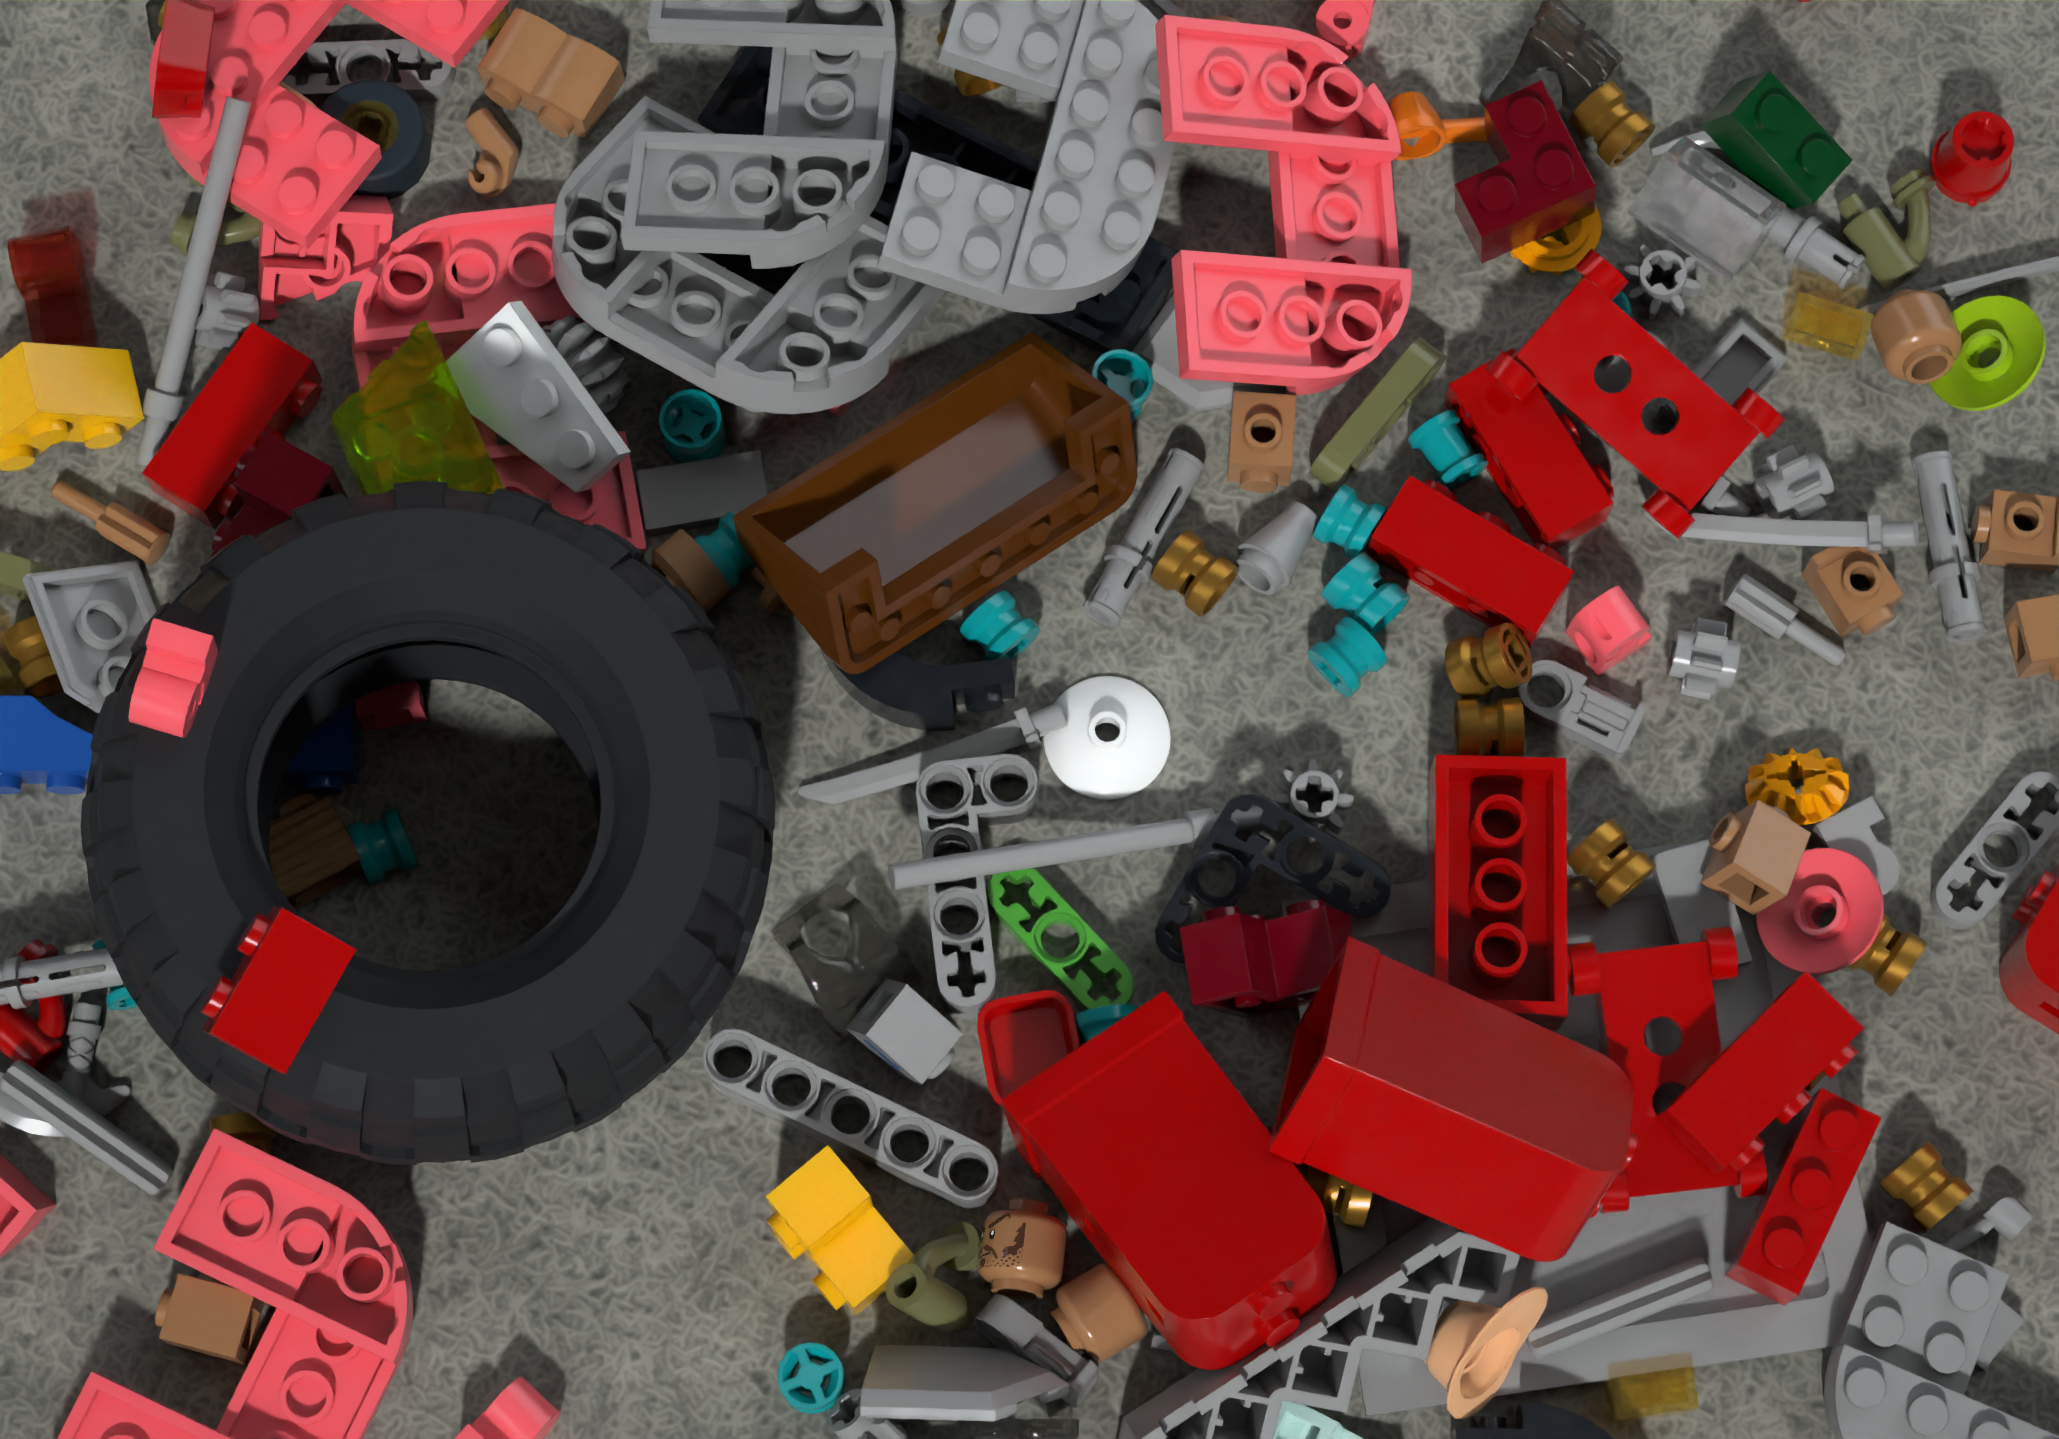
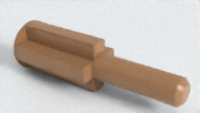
(117, 524)

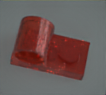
(54, 286)

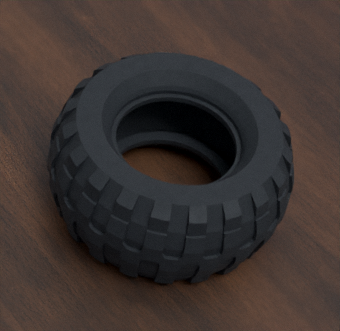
(486, 598)

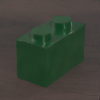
(1775, 140)

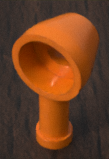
(1418, 118)

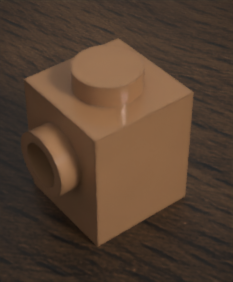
(1261, 440)
(2034, 636)
(1755, 856)
(209, 1318)

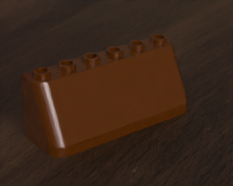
(943, 502)

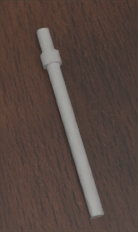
(163, 401)
(1188, 830)

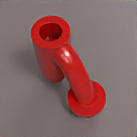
(30, 1039)

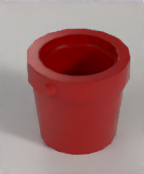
(1973, 158)

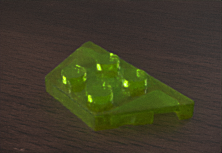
(413, 424)

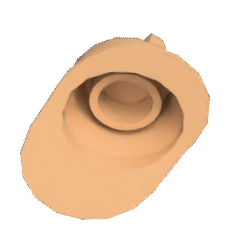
(1478, 1345)

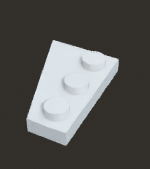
(534, 399)

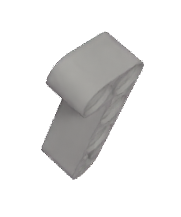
(960, 828)

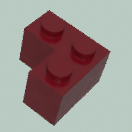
(1536, 184)
(271, 484)
(1261, 965)

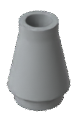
(1275, 550)

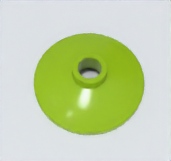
(1990, 330)

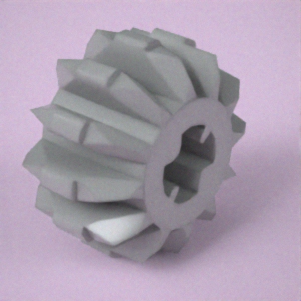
(590, 360)

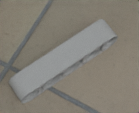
(829, 1094)

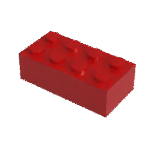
(1500, 882)

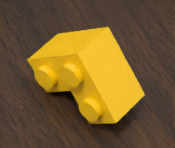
(63, 396)
(835, 1225)

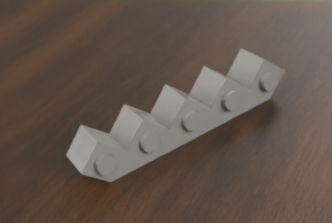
(1376, 1306)

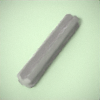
(86, 1127)
(1620, 1307)

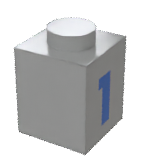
(906, 1032)

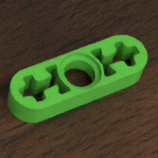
(1038, 895)

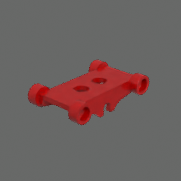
(1563, 361)
(1630, 993)

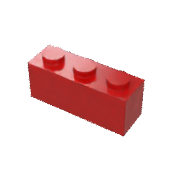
(252, 392)
(1532, 458)
(1469, 559)
(1762, 1075)
(1803, 1197)

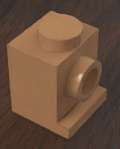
(2009, 546)
(1846, 607)

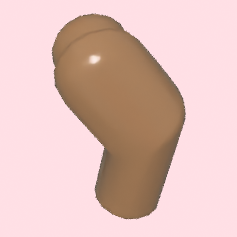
(498, 155)

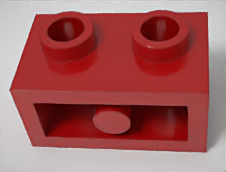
(277, 988)

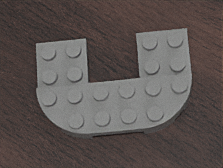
(821, 143)
(1095, 175)
(780, 353)
(1914, 1346)

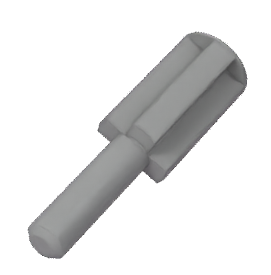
(1778, 617)

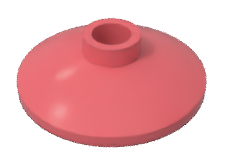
(1822, 882)

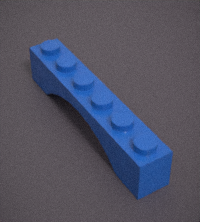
(53, 752)

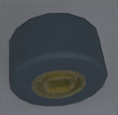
(401, 138)

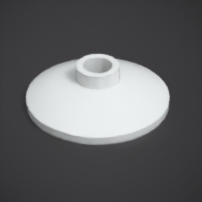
(1114, 767)

